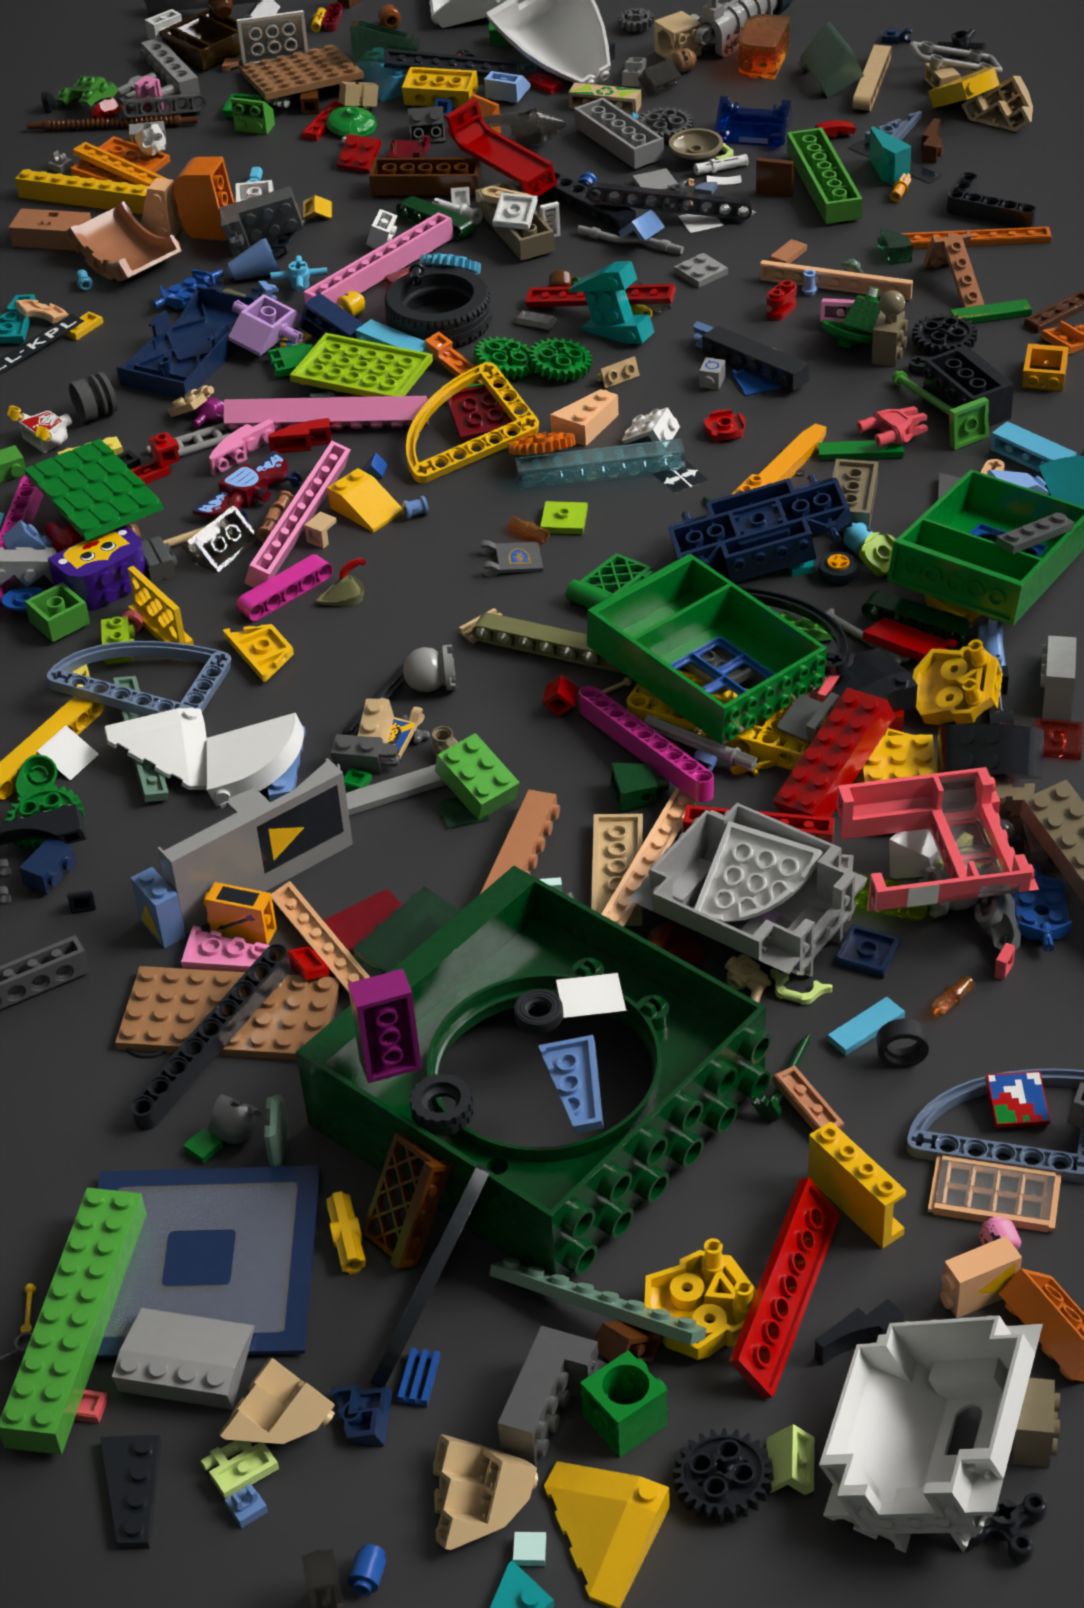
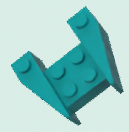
(610, 306)

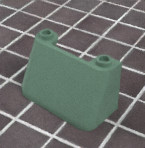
(830, 61)

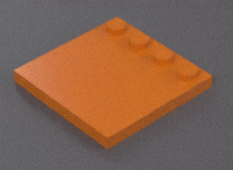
(124, 150)

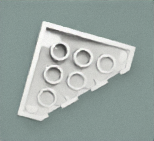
(170, 741)

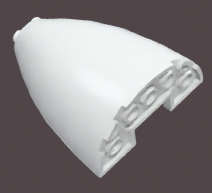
(557, 36)

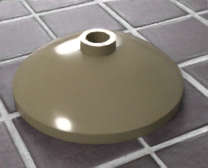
(695, 144)

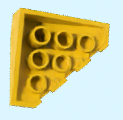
(609, 1524)

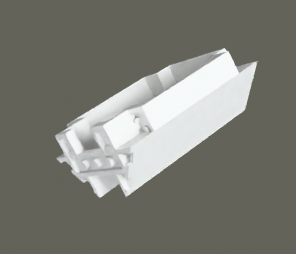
(899, 1420)

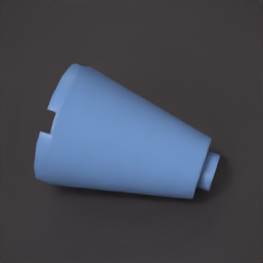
(253, 262)

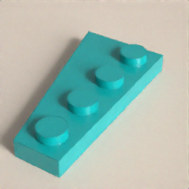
(13, 323)

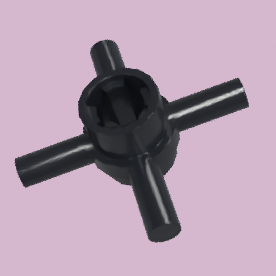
(962, 40)

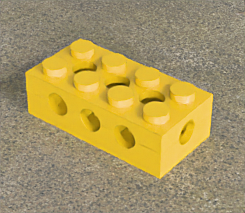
(438, 83)

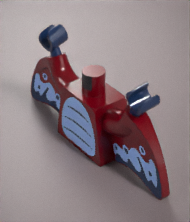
(248, 486)

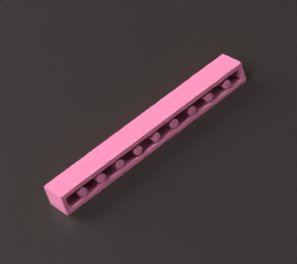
(385, 259)
(340, 410)
(298, 513)

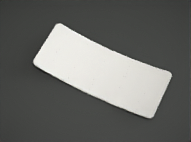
(724, 180)

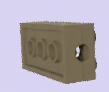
(858, 490)

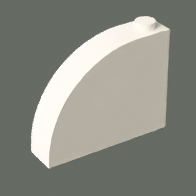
(252, 756)

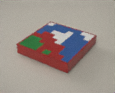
(1017, 1099)

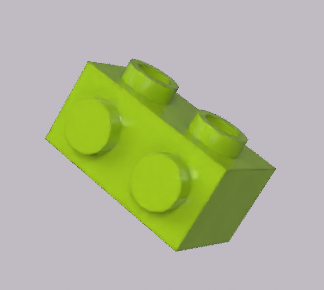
(117, 630)

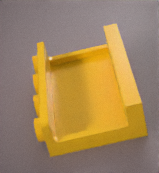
(855, 1183)

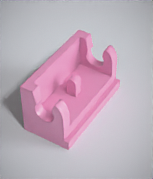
(148, 88)

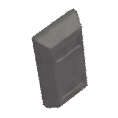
(535, 320)

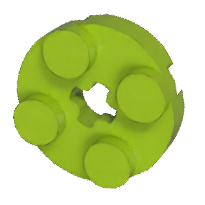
(871, 556)

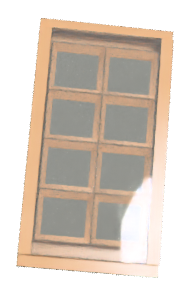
(988, 1190)

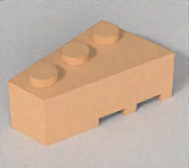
(161, 209)
(586, 416)

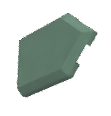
(277, 1130)

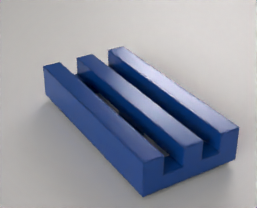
(423, 1356)

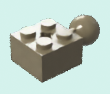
(889, 330)

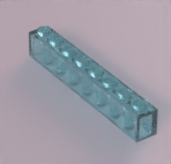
(600, 463)

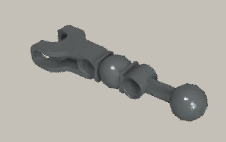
(999, 910)

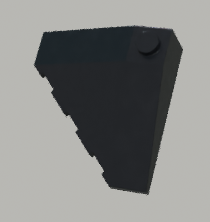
(880, 676)

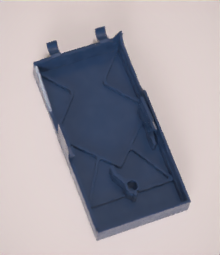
(188, 350)

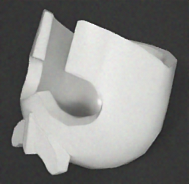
(151, 140)

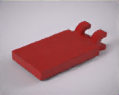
(904, 639)

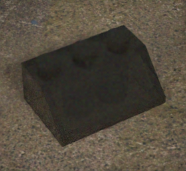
(220, 541)

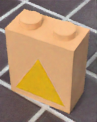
(978, 1276)

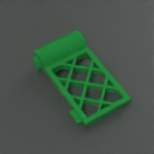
(590, 595)

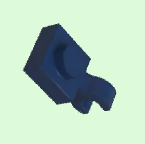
(894, 35)

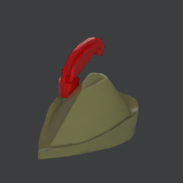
(346, 590)

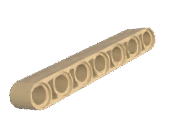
(873, 77)

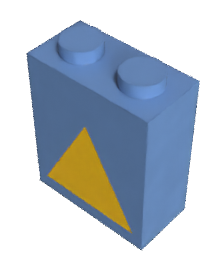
(158, 907)

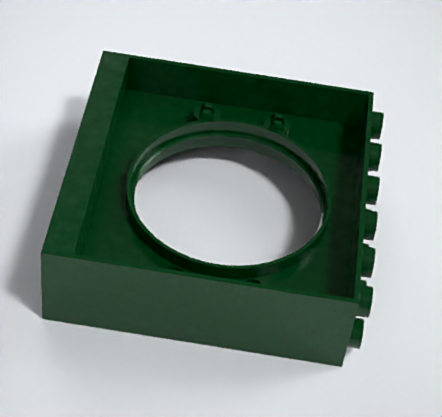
(564, 1199)

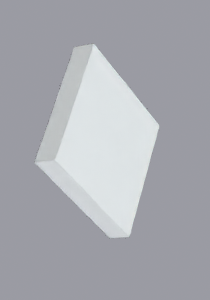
(514, 211)

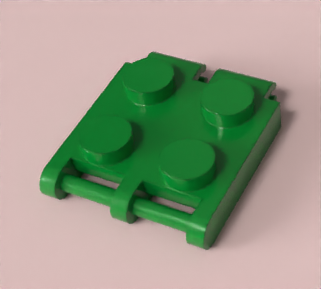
(287, 358)

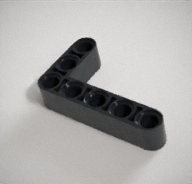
(965, 202)

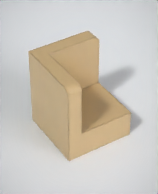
(317, 529)

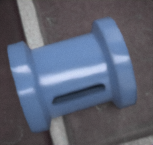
(415, 507)

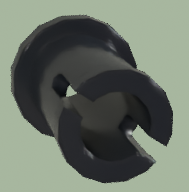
(416, 271)

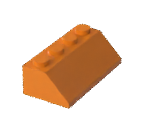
(1041, 1300)

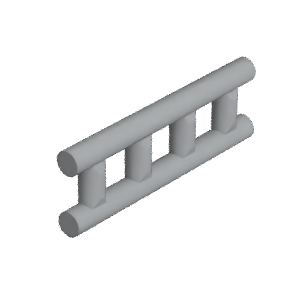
(197, 437)

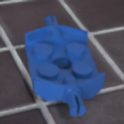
(179, 295)
(1048, 899)

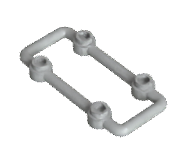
(937, 60)

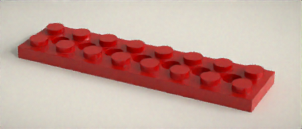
(785, 1289)

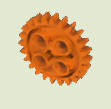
(541, 443)

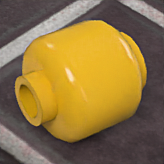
(352, 303)

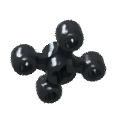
(1005, 1525)

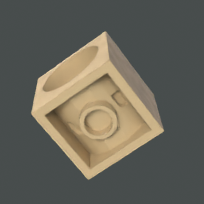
(676, 33)

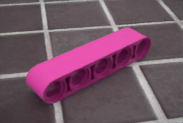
(284, 587)

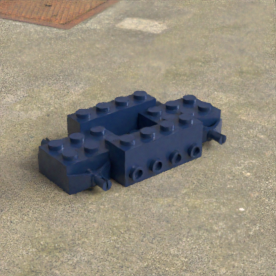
(763, 527)

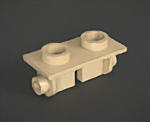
(618, 372)

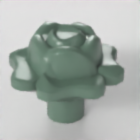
(852, 266)

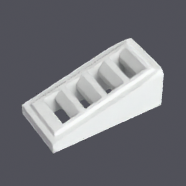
(555, 218)

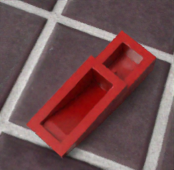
(301, 436)

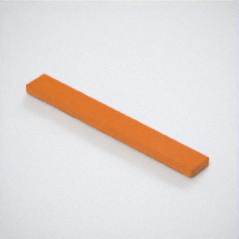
(988, 236)

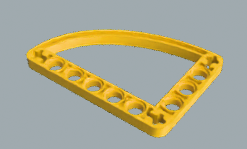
(518, 425)

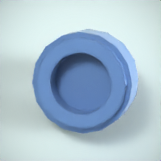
(706, 758)

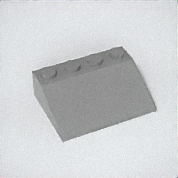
(183, 1358)

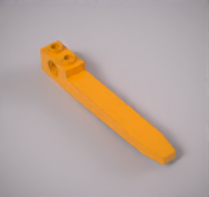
(788, 461)

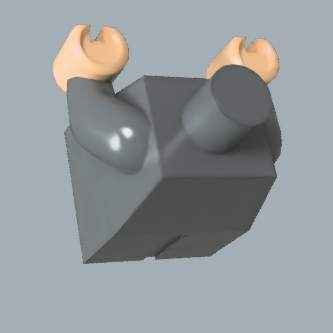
(682, 186)

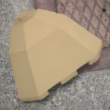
(1002, 107)
(277, 1408)
(477, 1490)

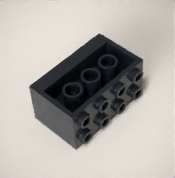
(965, 377)

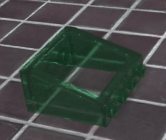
(370, 41)

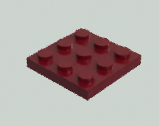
(477, 412)

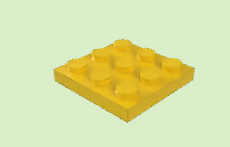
(901, 757)

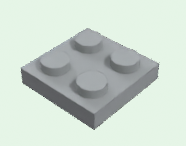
(700, 270)

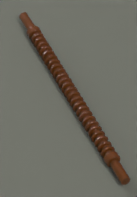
(177, 120)

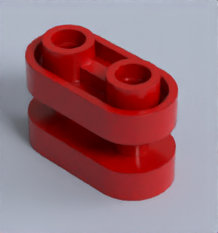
(781, 300)

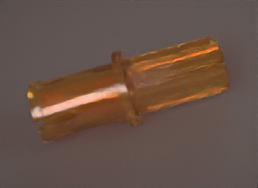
(952, 996)

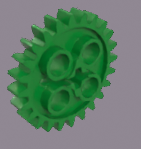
(506, 354)
(560, 359)
(42, 801)

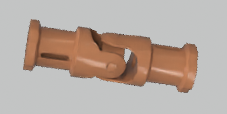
(274, 514)

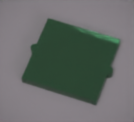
(457, 815)

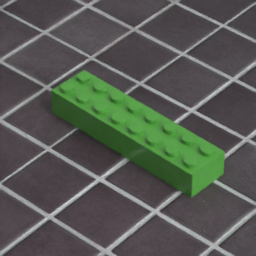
(824, 175)

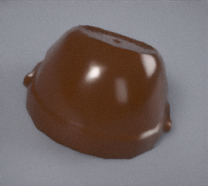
(221, 8)

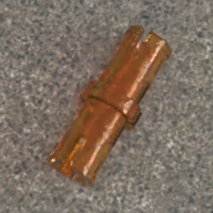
(529, 529)

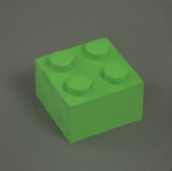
(57, 612)

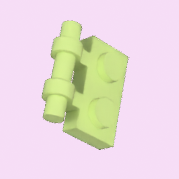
(242, 1470)

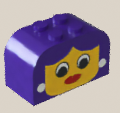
(99, 566)

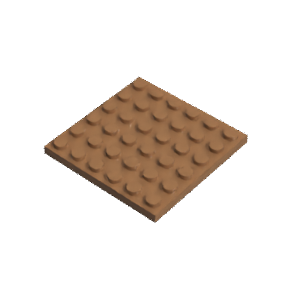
(300, 72)

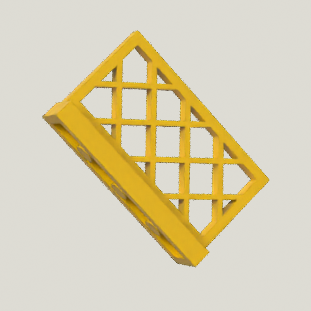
(159, 613)

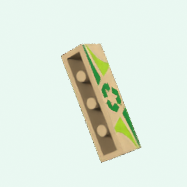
(624, 98)

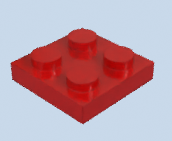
(358, 153)

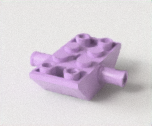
(264, 324)

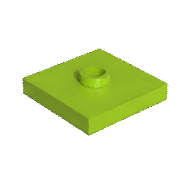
(564, 517)

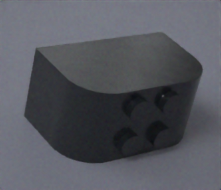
(1001, 748)

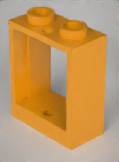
(1046, 357)

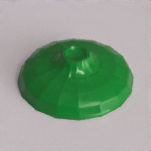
(351, 121)
(846, 336)

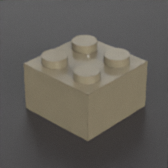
(1037, 1425)

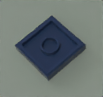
(867, 951)

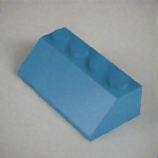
(388, 79)

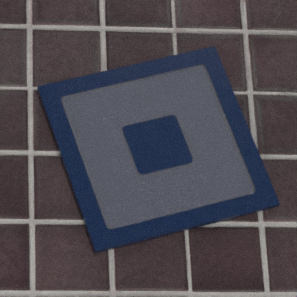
(222, 1250)

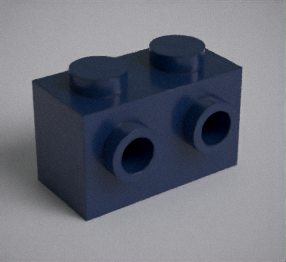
(48, 865)

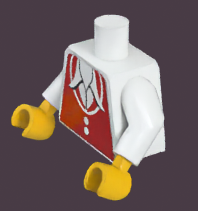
(43, 429)

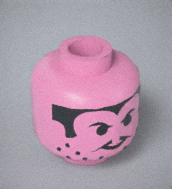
(997, 1228)

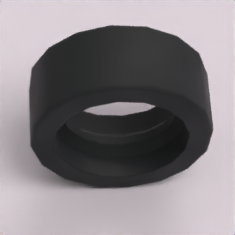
(906, 1056)

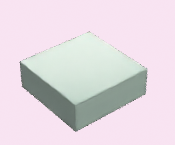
(529, 1548)

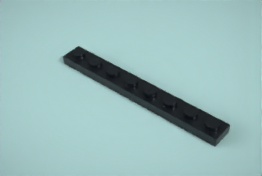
(405, 59)

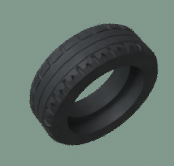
(440, 285)

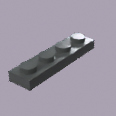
(1035, 533)

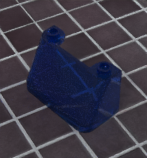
(753, 125)

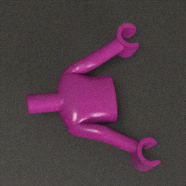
(209, 411)

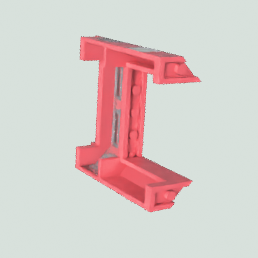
(964, 823)

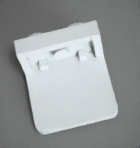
(657, 425)

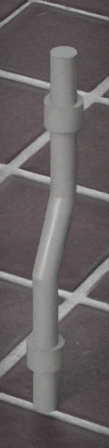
(596, 233)

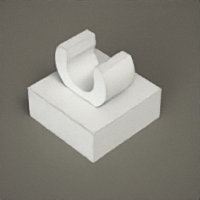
(460, 195)

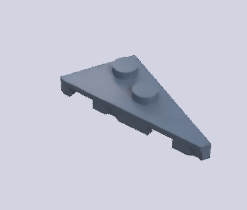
(899, 128)

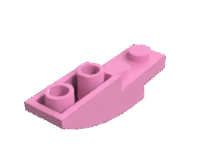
(238, 444)

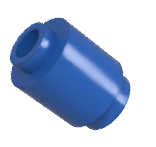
(367, 1569)

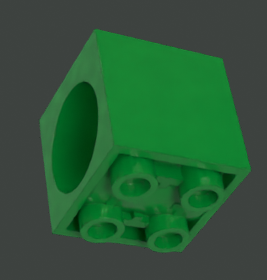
(619, 1424)

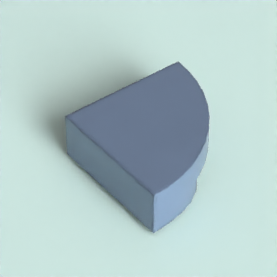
(706, 188)

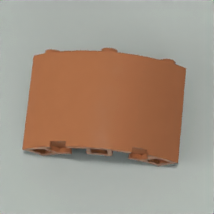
(119, 244)

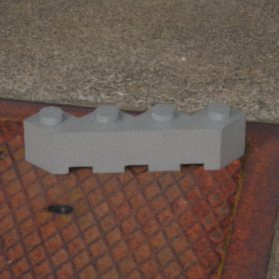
(25, 564)

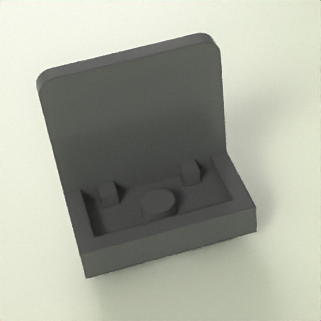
(807, 717)

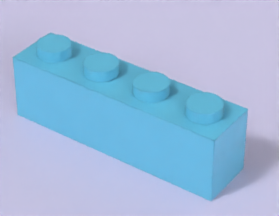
(383, 334)
(1026, 446)

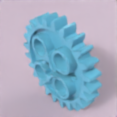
(449, 260)

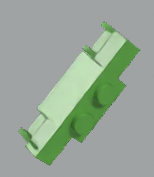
(88, 90)

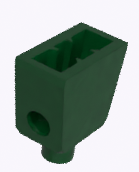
(635, 785)

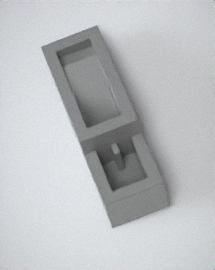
(633, 68)

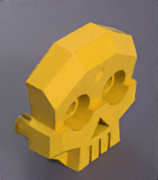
(972, 686)
(717, 1294)

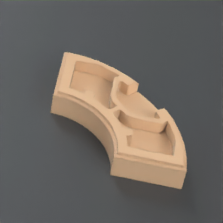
(32, 308)

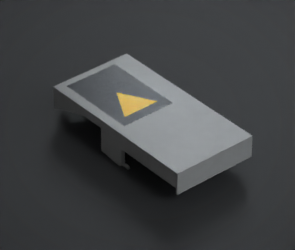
(260, 841)

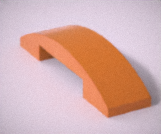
(449, 358)

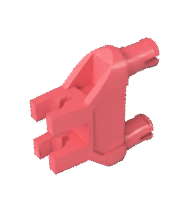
(896, 424)

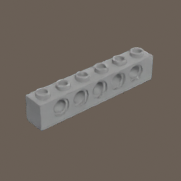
(169, 66)

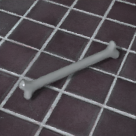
(854, 631)

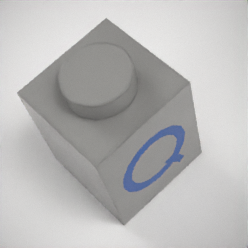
(712, 373)

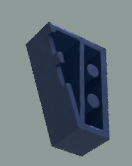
(324, 316)

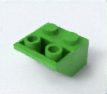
(252, 116)

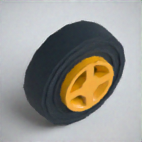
(838, 568)

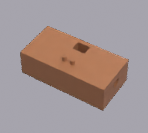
(44, 228)

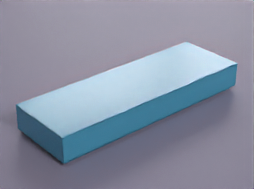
(864, 1026)

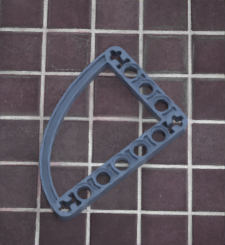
(61, 678)
(1018, 1153)

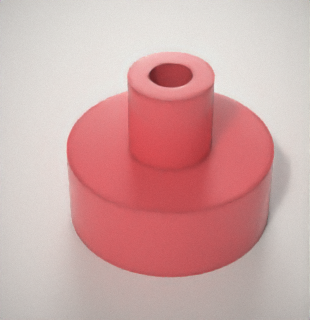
(134, 619)

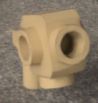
(746, 973)

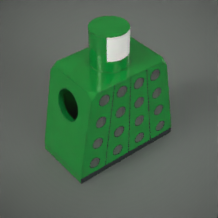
(864, 312)

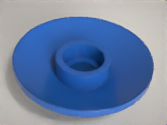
(16, 598)

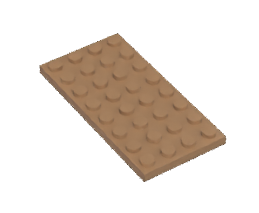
(174, 1001)

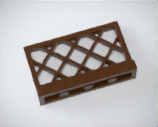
(419, 1211)

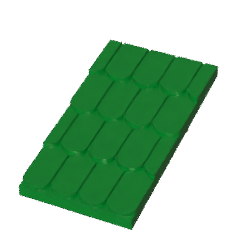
(93, 489)

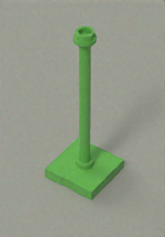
(966, 422)

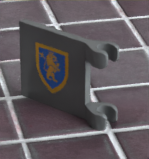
(511, 557)

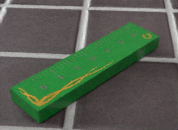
(994, 311)

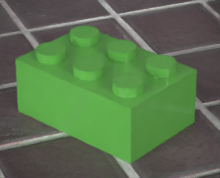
(476, 776)

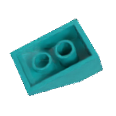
(889, 156)

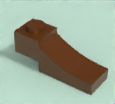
(931, 143)

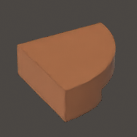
(231, 63)

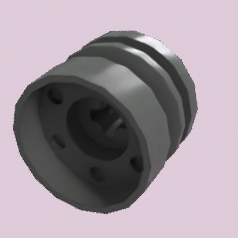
(92, 397)

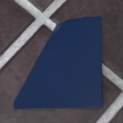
(363, 1413)

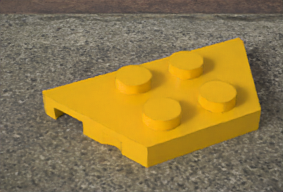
(261, 648)

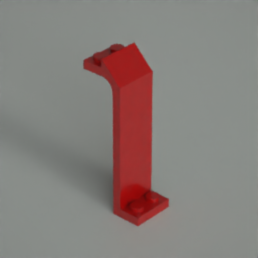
(499, 152)

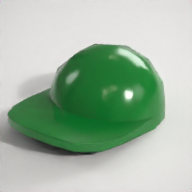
(36, 772)

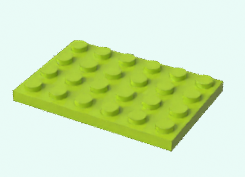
(361, 367)

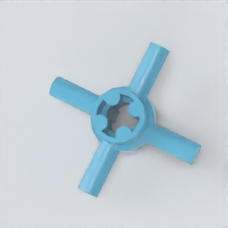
(299, 274)

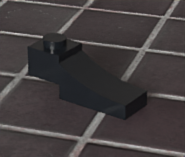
(856, 1329)

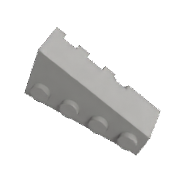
(1058, 677)

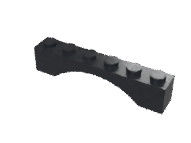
(60, 824)

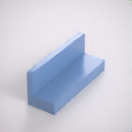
(644, 226)

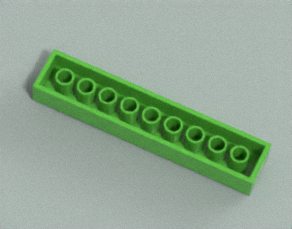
(72, 1322)

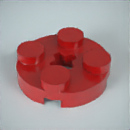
(724, 425)

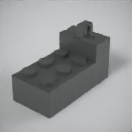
(260, 218)
(543, 1387)

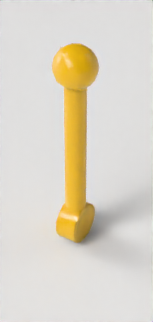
(29, 1289)

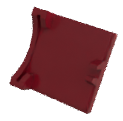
(409, 149)

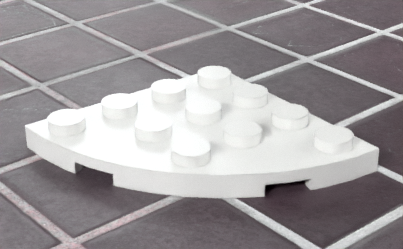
(754, 873)

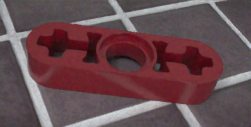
(332, 17)

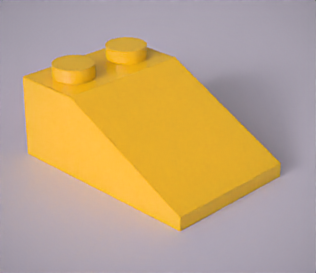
(363, 500)

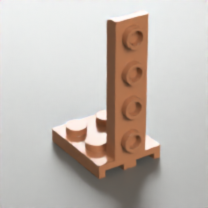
(953, 251)

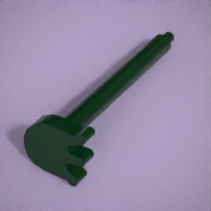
(770, 1109)

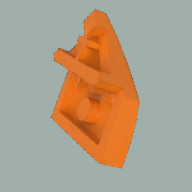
(1065, 336)

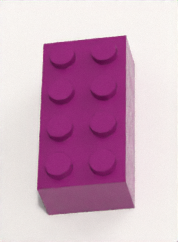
(385, 1025)

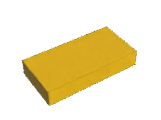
(90, 322)

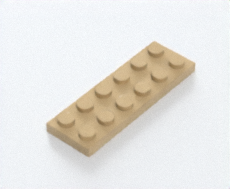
(615, 845)

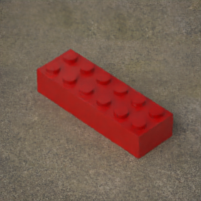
(835, 754)

